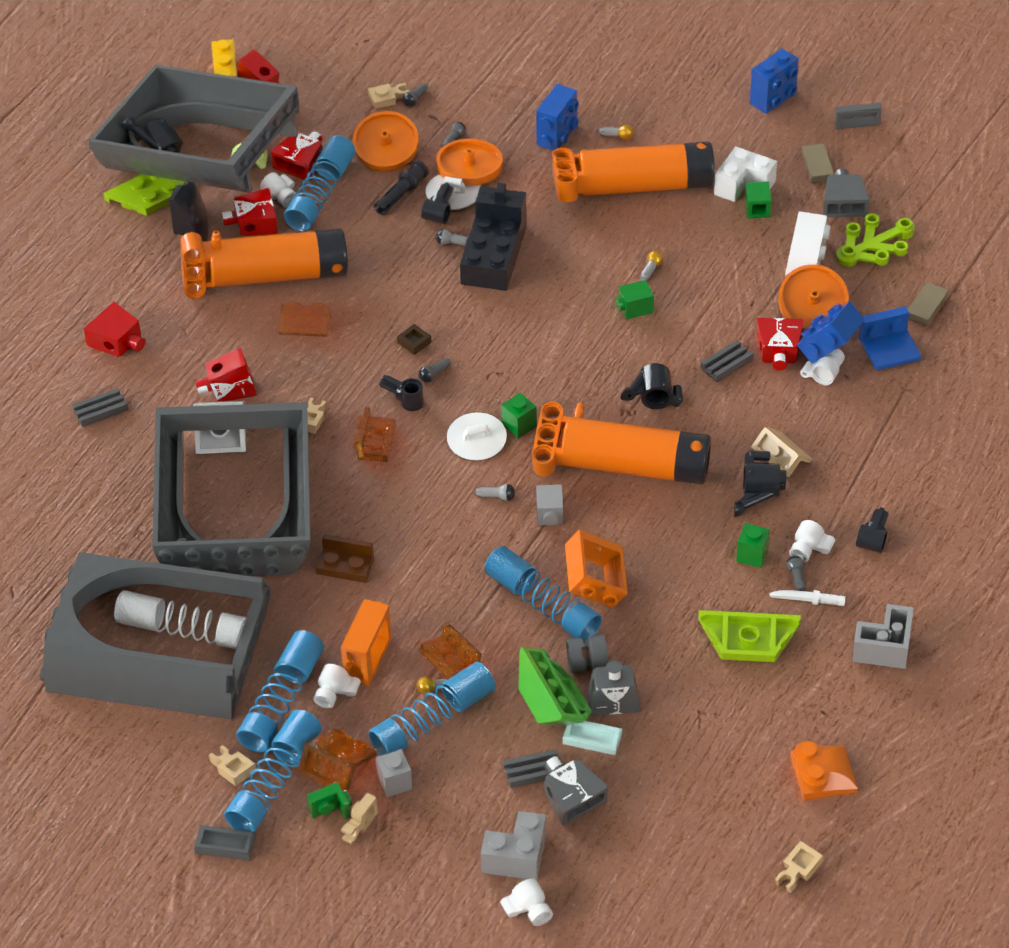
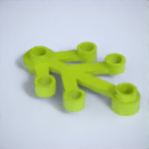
(850, 254)

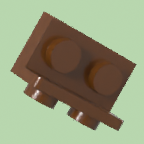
(345, 558)

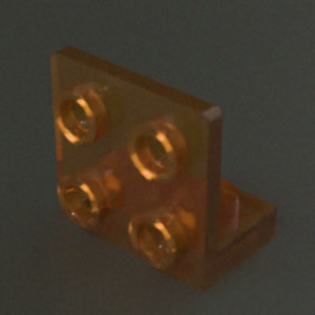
(334, 758)

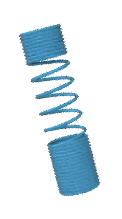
(330, 165)
(519, 575)
(295, 666)
(460, 692)
(248, 811)

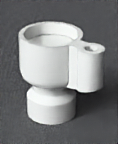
(279, 187)
(825, 369)
(811, 537)
(334, 681)
(529, 898)

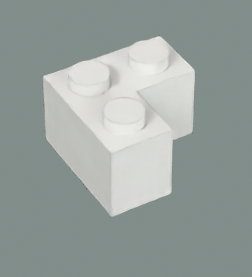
(740, 168)

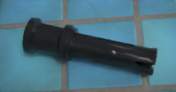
(406, 181)

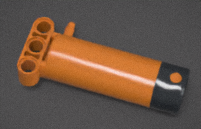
(632, 169)
(260, 259)
(618, 447)

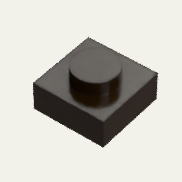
(414, 339)

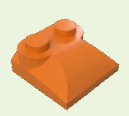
(822, 770)

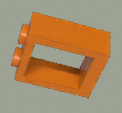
(583, 547)
(367, 641)

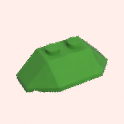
(550, 690)

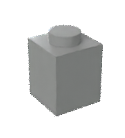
(549, 504)
(394, 773)

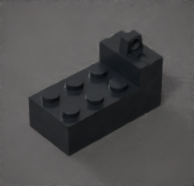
(494, 238)

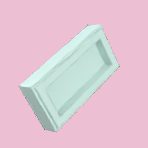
(593, 737)

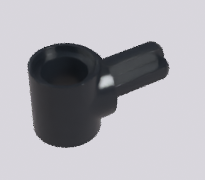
(437, 207)
(407, 392)
(873, 534)

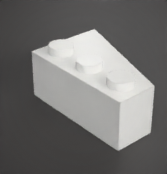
(808, 241)

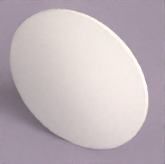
(462, 195)
(476, 436)

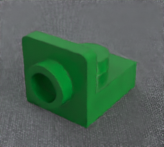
(327, 799)

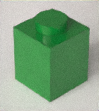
(757, 199)
(635, 299)
(519, 415)
(753, 545)

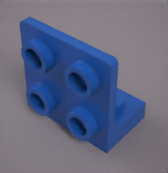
(887, 338)

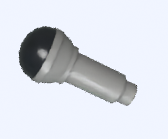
(445, 237)
(505, 492)

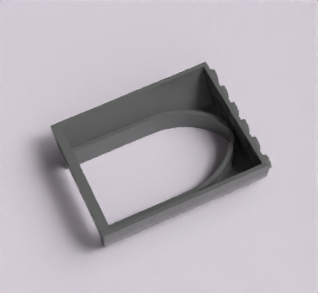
(197, 97)
(289, 539)
(94, 670)

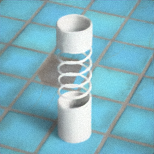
(148, 613)

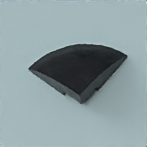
(188, 211)

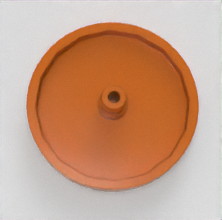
(385, 141)
(470, 160)
(811, 292)

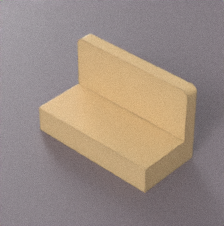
(781, 449)

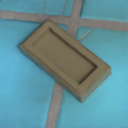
(817, 162)
(927, 303)

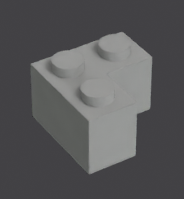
(887, 642)
(515, 853)

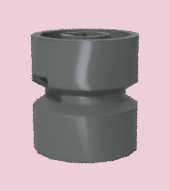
(596, 653)

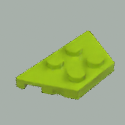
(143, 193)
(748, 635)

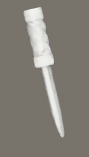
(814, 597)

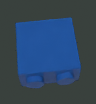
(774, 80)
(557, 117)
(830, 331)

